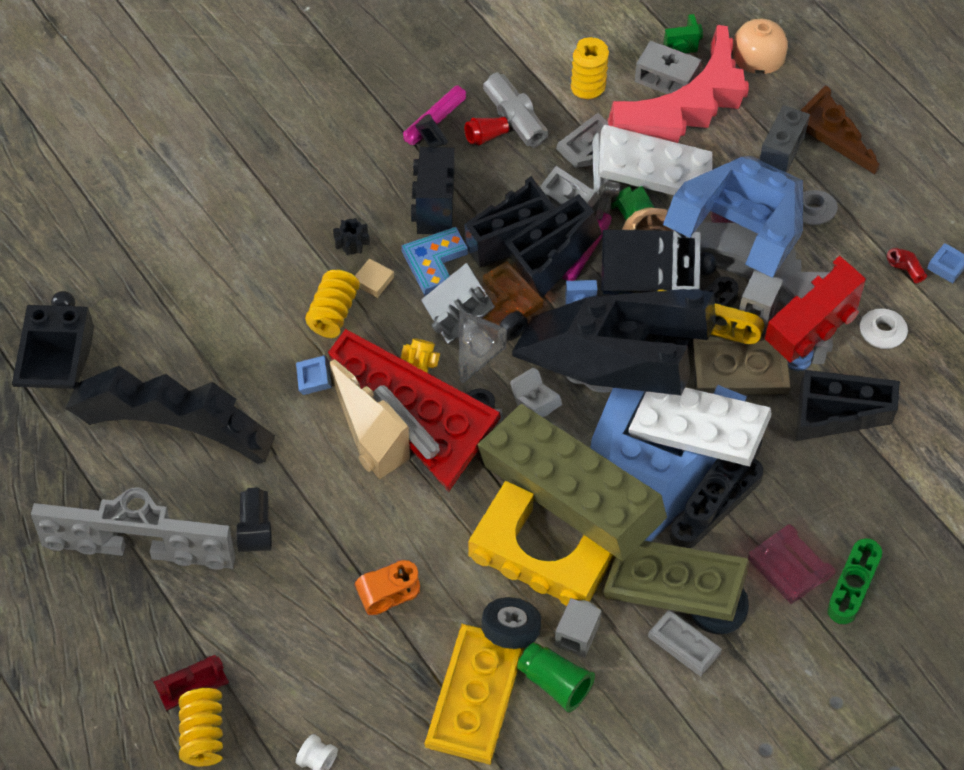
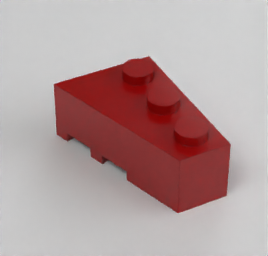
(817, 314)

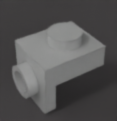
(534, 394)

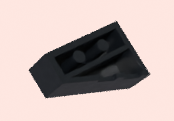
(433, 189)

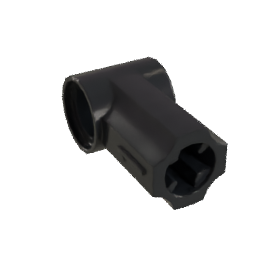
(254, 524)

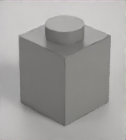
(578, 627)

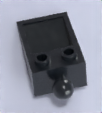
(653, 261)
(53, 344)

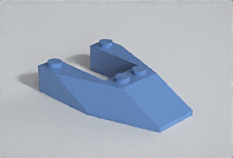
(751, 196)
(661, 467)

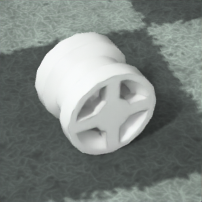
(316, 754)

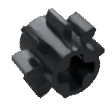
(351, 236)

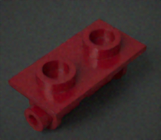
(202, 674)

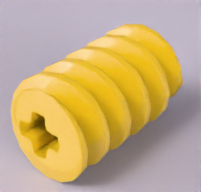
(589, 68)
(332, 303)
(199, 727)

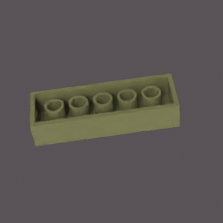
(573, 481)

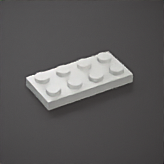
(649, 160)
(702, 424)

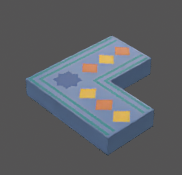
(428, 255)

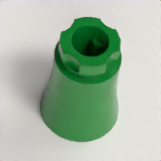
(556, 676)

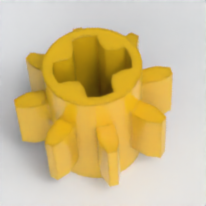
(420, 354)

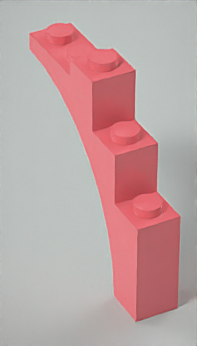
(691, 105)

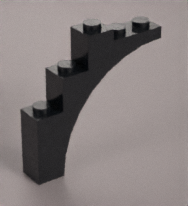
(163, 400)

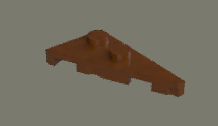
(836, 130)

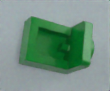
(684, 38)
(632, 201)

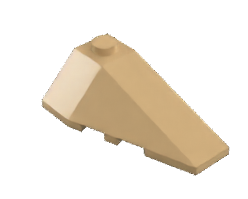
(375, 426)

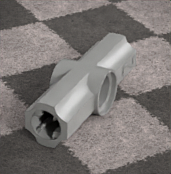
(516, 109)

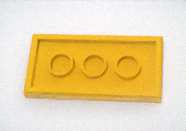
(473, 697)

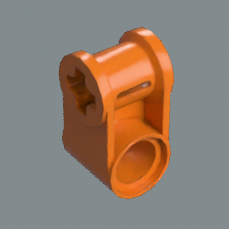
(386, 587)

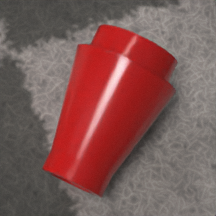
(485, 129)

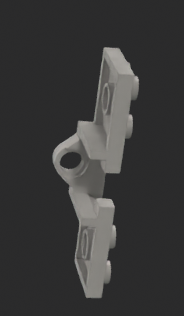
(98, 530)

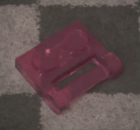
(784, 569)

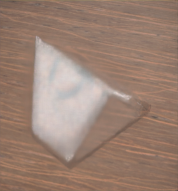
(478, 343)

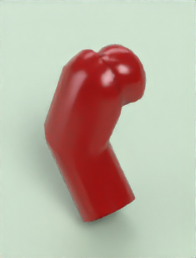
(908, 262)

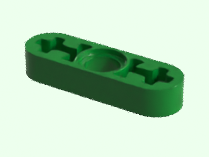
(853, 568)

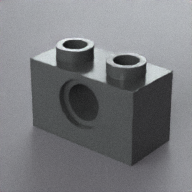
(785, 138)

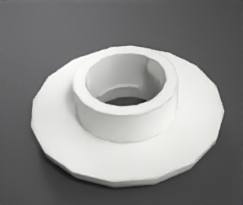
(878, 337)

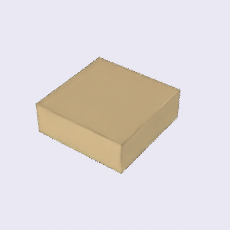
(374, 277)

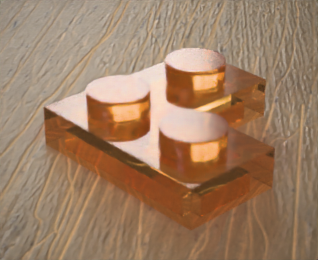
(511, 292)

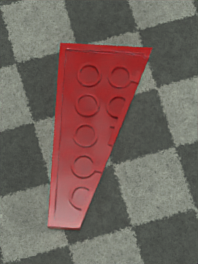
(443, 411)

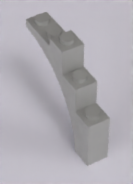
(732, 246)

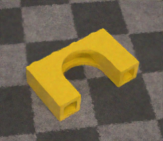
(496, 546)

